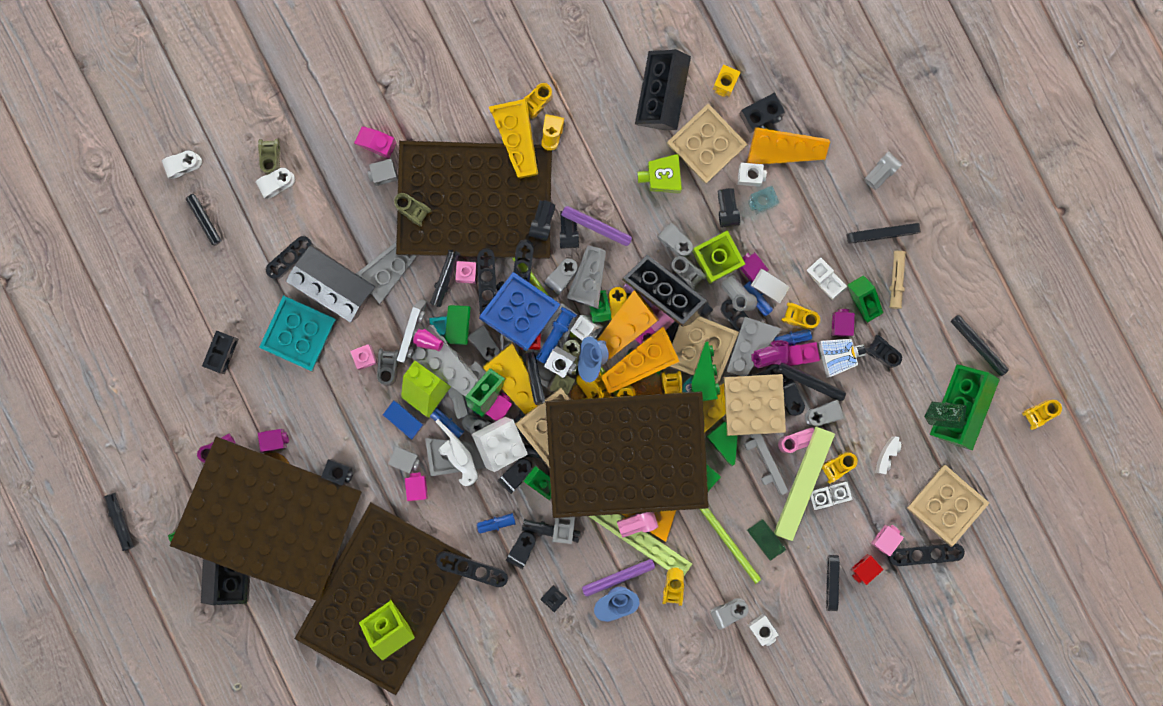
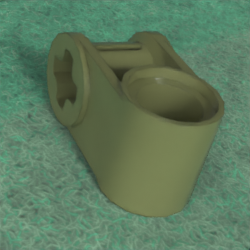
(269, 152)
(412, 209)
(576, 352)

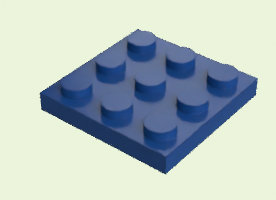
(519, 311)

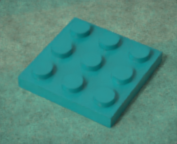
(297, 333)

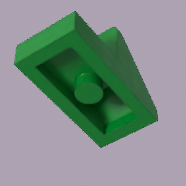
(603, 312)
(539, 482)

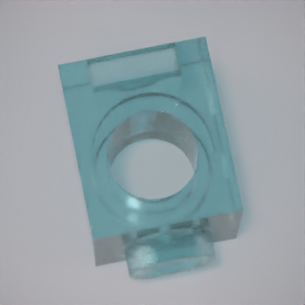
(769, 194)

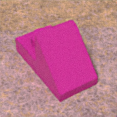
(803, 354)

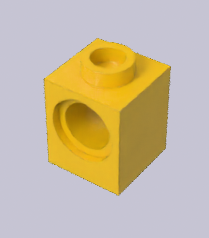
(726, 73)

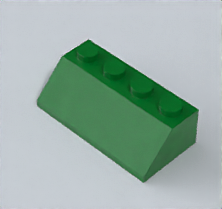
(976, 391)

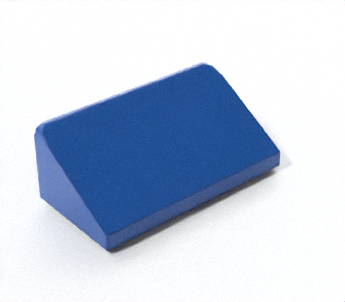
(403, 419)

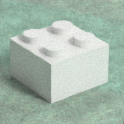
(499, 444)

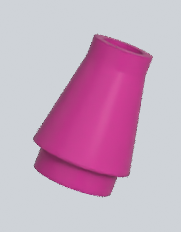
(427, 340)

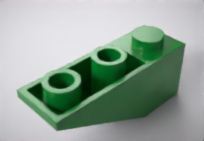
(704, 374)

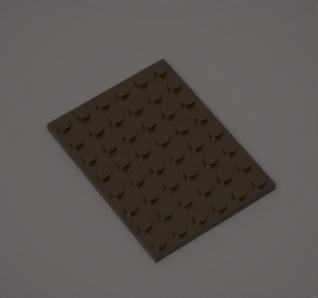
(472, 199)
(627, 454)
(266, 519)
(381, 564)

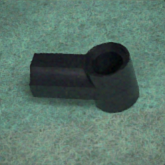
(728, 212)
(541, 224)
(569, 235)

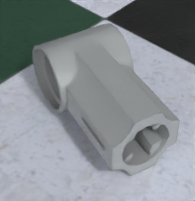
(885, 167)
(738, 293)
(460, 403)

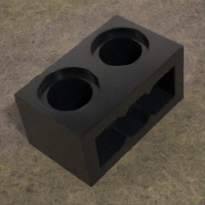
(760, 109)
(220, 352)

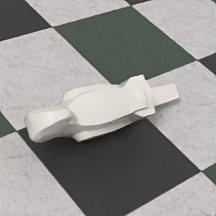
(459, 457)

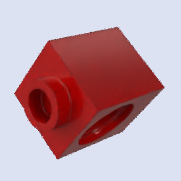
(866, 570)

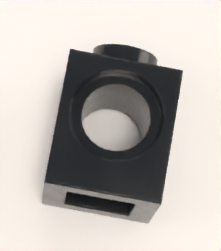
(329, 469)

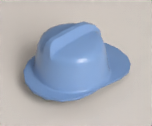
(591, 358)
(616, 604)

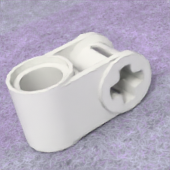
(178, 164)
(273, 183)

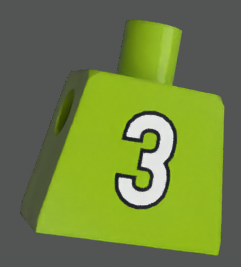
(662, 175)

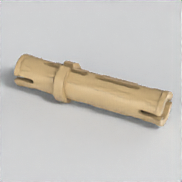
(897, 280)

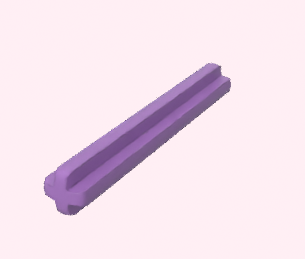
(596, 226)
(618, 577)

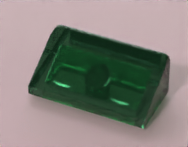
(946, 415)
(766, 539)

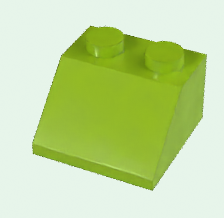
(718, 257)
(423, 388)
(386, 630)

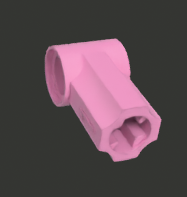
(799, 440)
(640, 522)

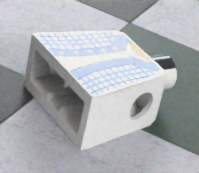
(839, 355)

